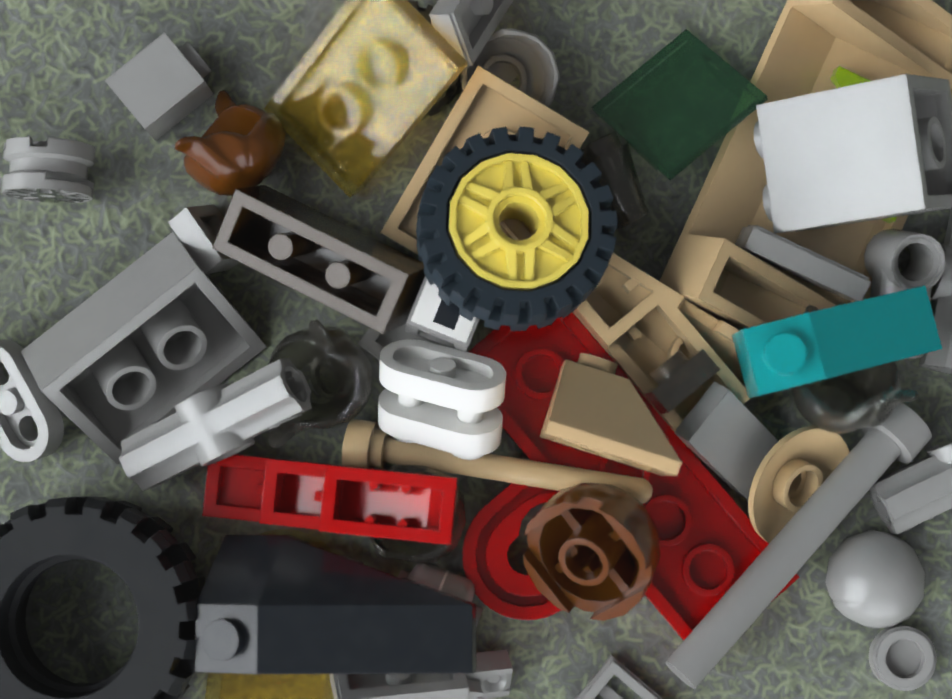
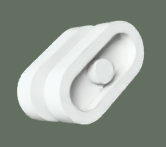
(441, 398)

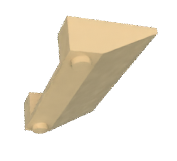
(805, 48)

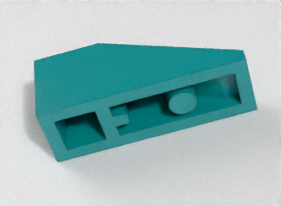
(836, 341)

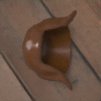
(235, 149)

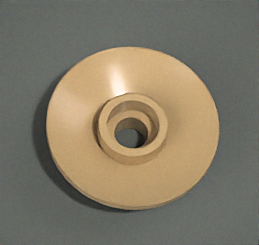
(790, 477)

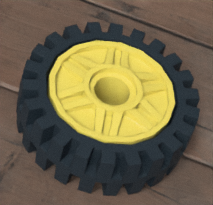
(526, 181)

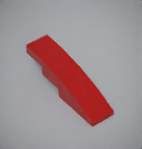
(332, 498)

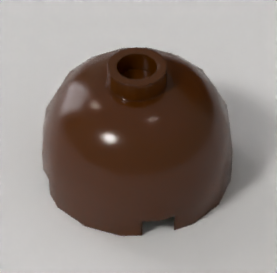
(592, 550)

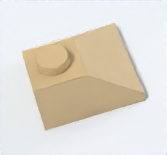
(606, 418)

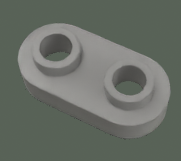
(22, 405)

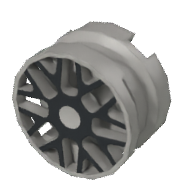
(48, 170)

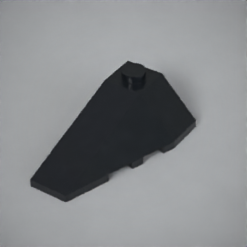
(307, 611)

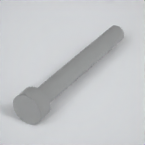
(896, 439)

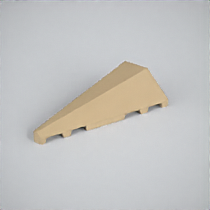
(646, 323)

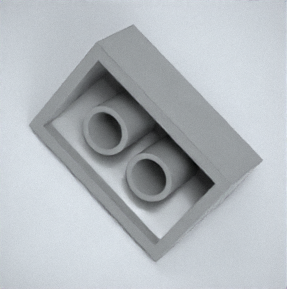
(141, 346)

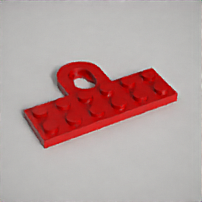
(700, 528)

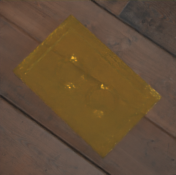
(365, 88)

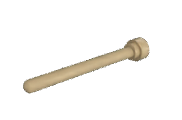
(371, 447)

